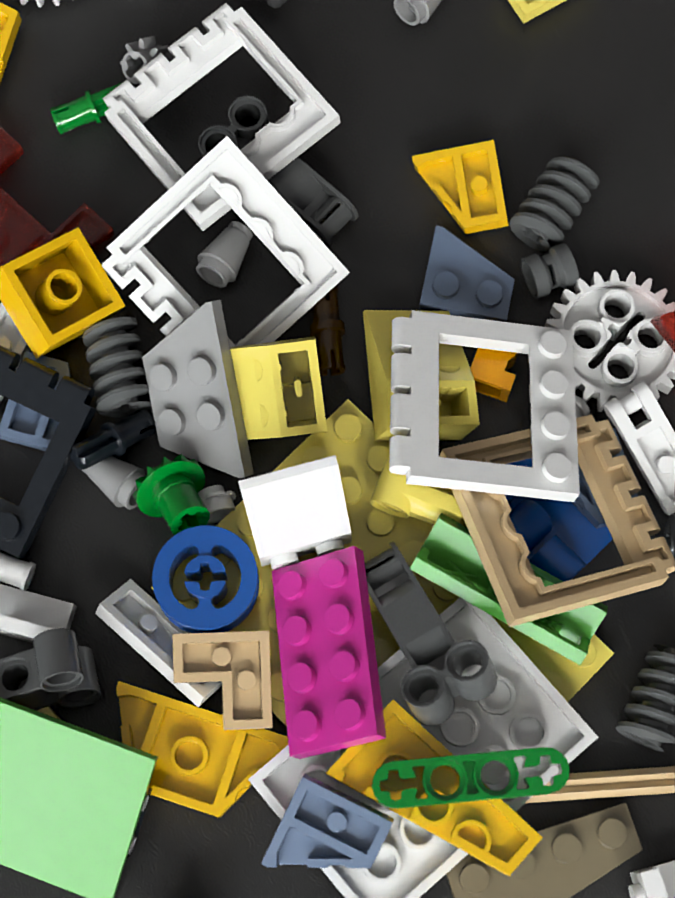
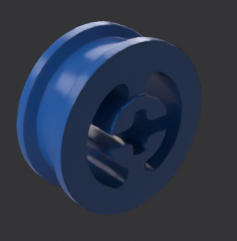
(206, 543)

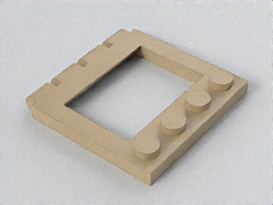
(506, 553)

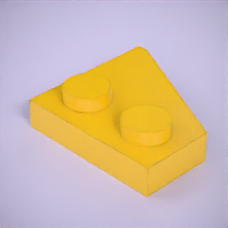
(466, 184)

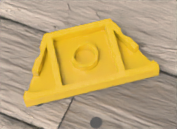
(196, 758)

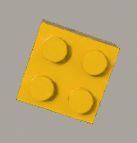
(57, 292)

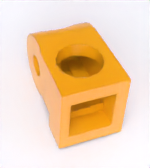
(491, 373)

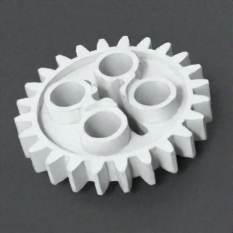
(586, 315)

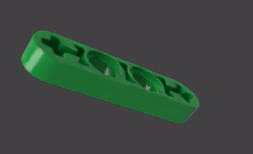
(469, 772)

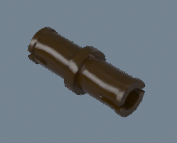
(328, 332)

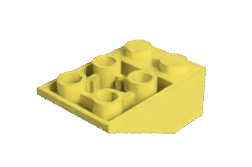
(456, 382)
(279, 388)

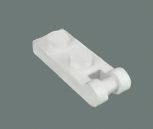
(648, 442)

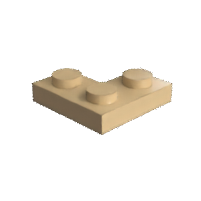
(239, 662)

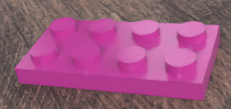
(327, 654)

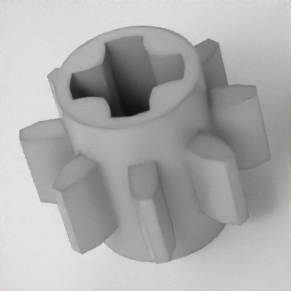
(140, 54)

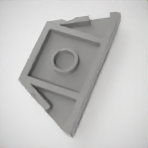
(198, 394)

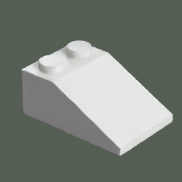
(297, 512)

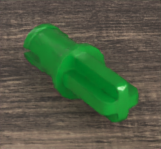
(81, 110)

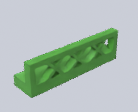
(455, 565)

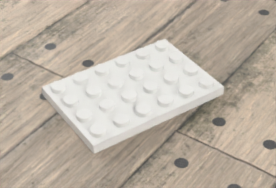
(518, 715)

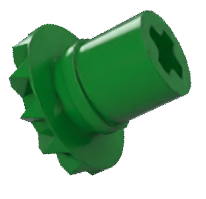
(173, 493)

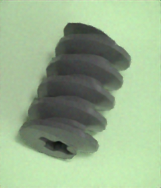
(552, 201)
(113, 367)
(655, 700)

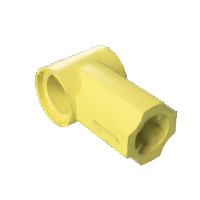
(406, 500)

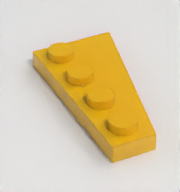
(479, 828)

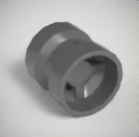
(549, 270)

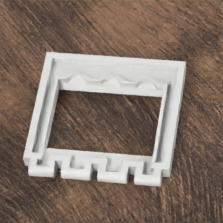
(196, 56)
(261, 210)
(416, 407)

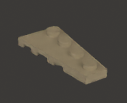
(560, 864)

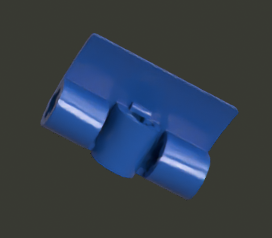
(556, 533)

